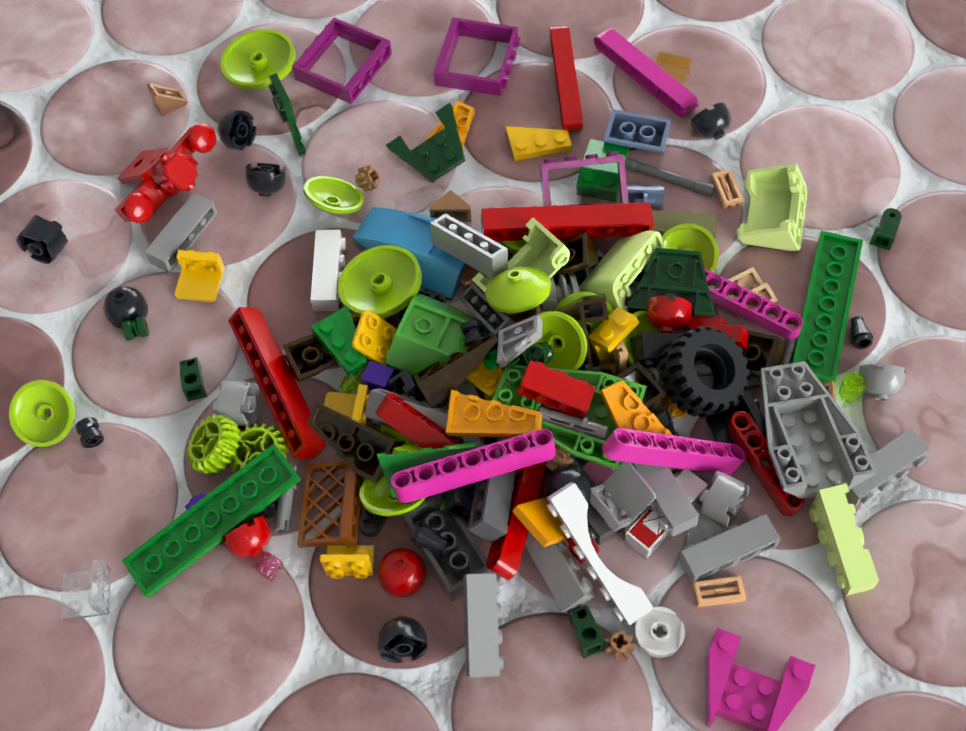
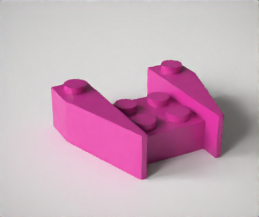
(747, 695)

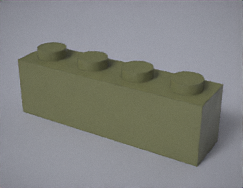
(665, 220)

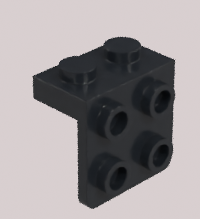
(719, 422)

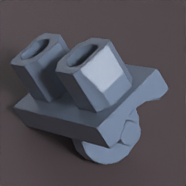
(646, 194)

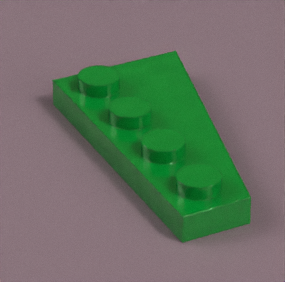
(404, 460)

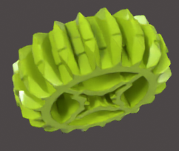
(256, 441)
(213, 444)

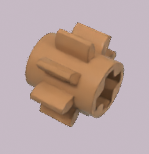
(367, 178)
(560, 458)
(622, 637)

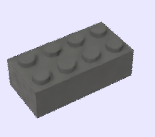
(461, 552)

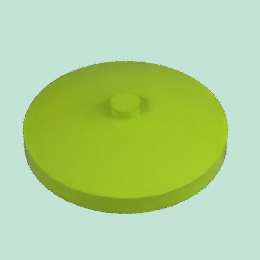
(255, 57)
(380, 281)

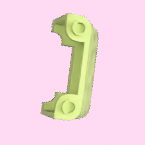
(775, 208)
(540, 251)
(621, 267)

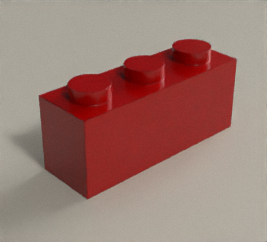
(556, 389)

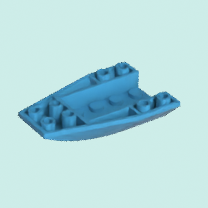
(413, 232)

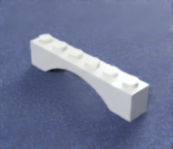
(572, 511)

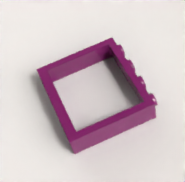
(478, 30)
(381, 52)
(592, 159)

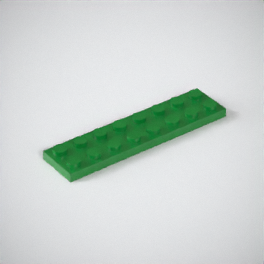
(828, 304)
(210, 519)

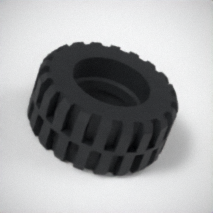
(726, 365)

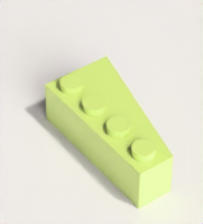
(843, 540)

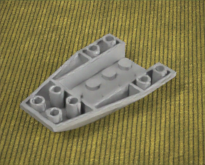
(810, 434)

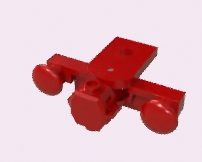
(170, 168)

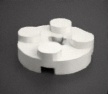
(663, 646)

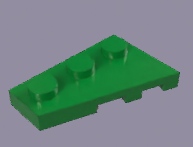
(336, 335)

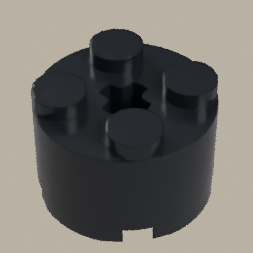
(42, 239)

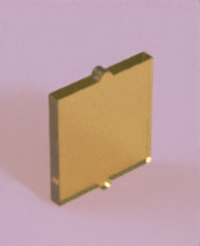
(674, 65)

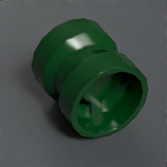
(135, 328)
(533, 353)

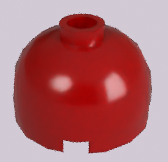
(667, 314)
(249, 539)
(401, 572)

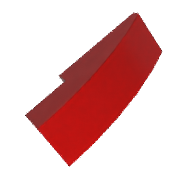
(737, 332)

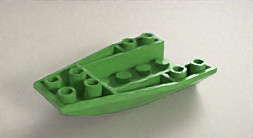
(428, 334)
(567, 439)

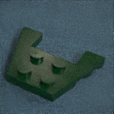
(283, 105)
(438, 153)
(677, 273)

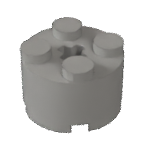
(238, 402)
(723, 499)

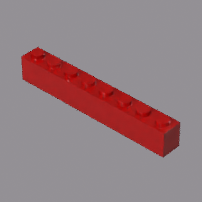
(568, 221)
(276, 382)

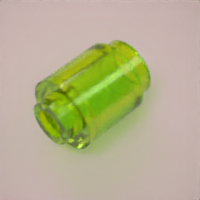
(852, 387)

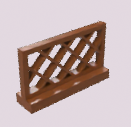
(349, 508)

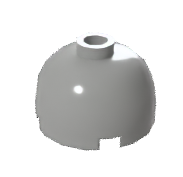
(883, 380)

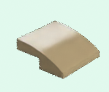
(750, 280)

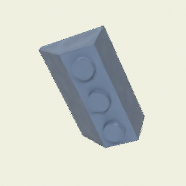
(637, 131)

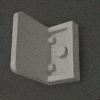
(622, 497)

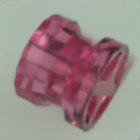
(268, 566)

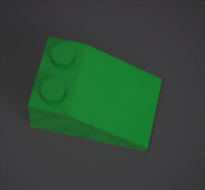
(600, 180)

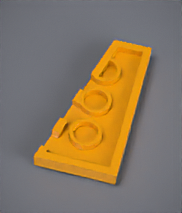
(483, 418)

